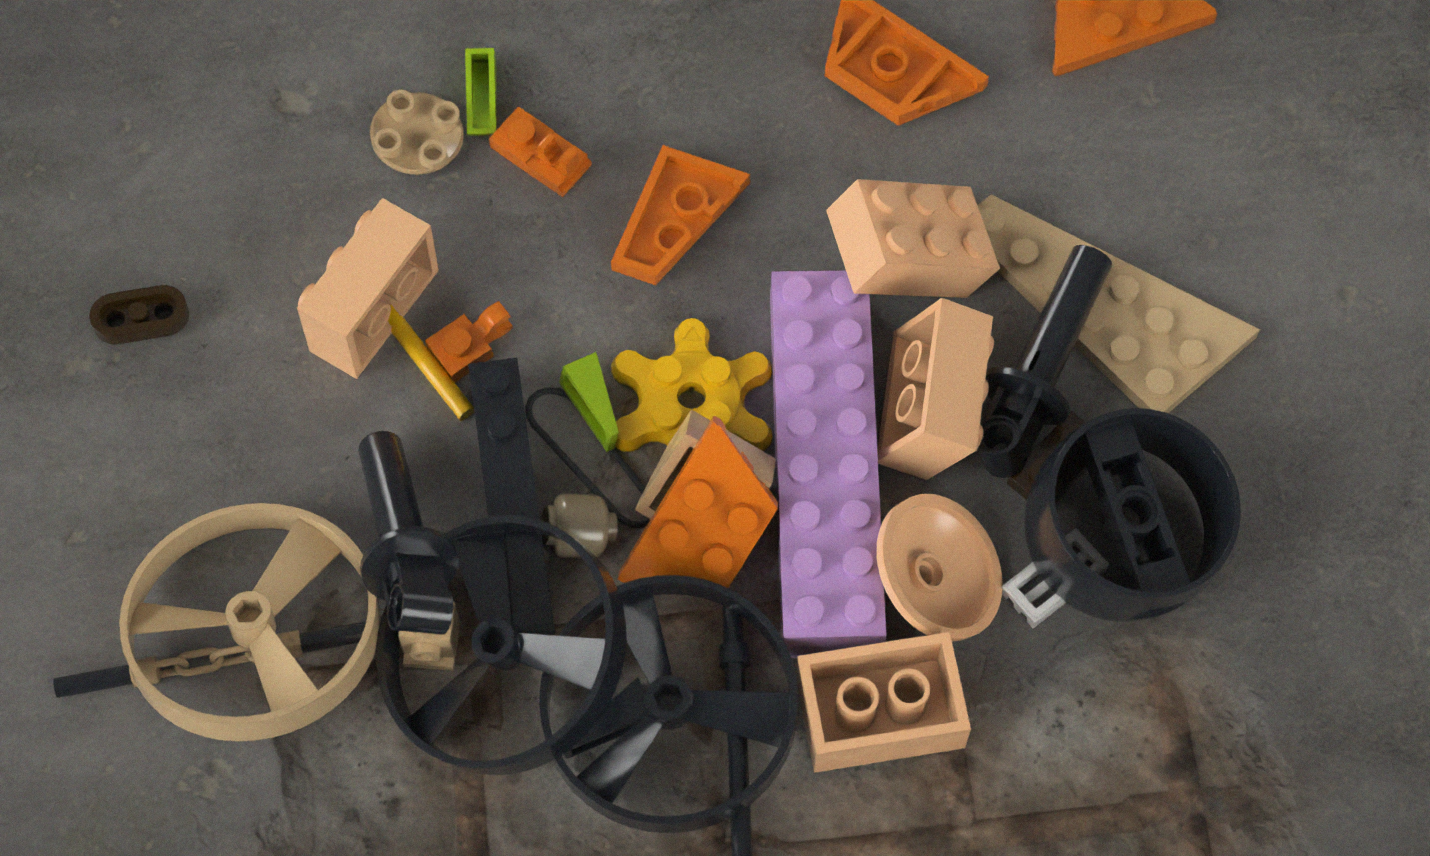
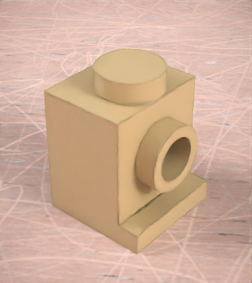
(431, 650)

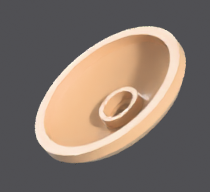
(939, 566)

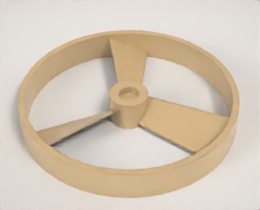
(251, 620)

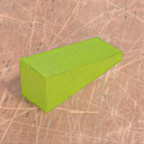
(481, 91)
(587, 391)

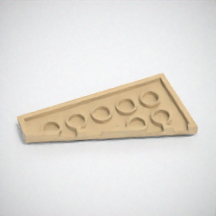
(1140, 330)

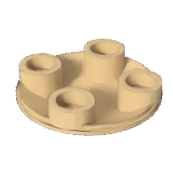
(416, 132)

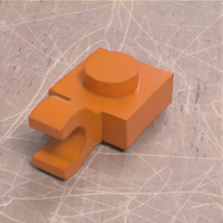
(467, 343)

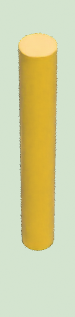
(429, 366)

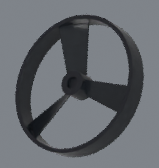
(499, 643)
(671, 704)

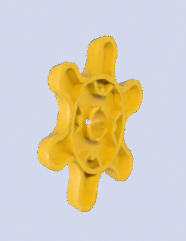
(690, 365)

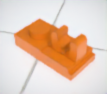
(540, 151)

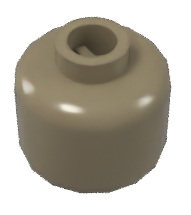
(584, 519)

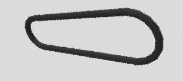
(574, 468)

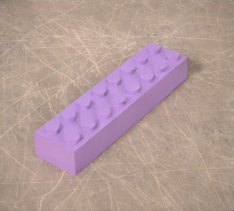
(825, 463)

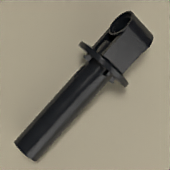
(1026, 395)
(407, 561)

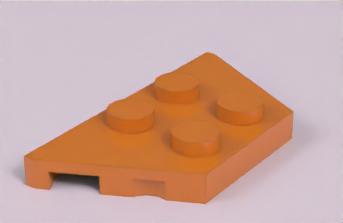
(1108, 28)
(895, 64)
(706, 516)

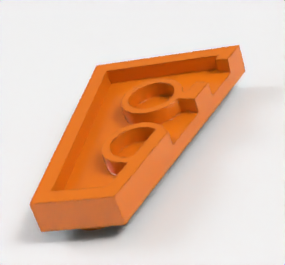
(674, 211)

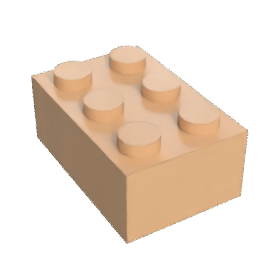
(912, 239)
(381, 265)
(935, 389)
(882, 702)

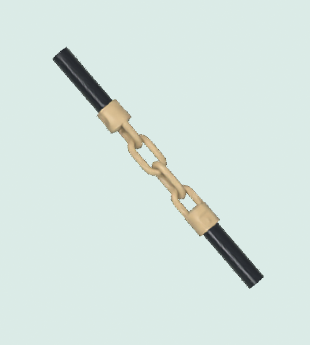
(113, 677)

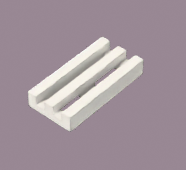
(1024, 603)

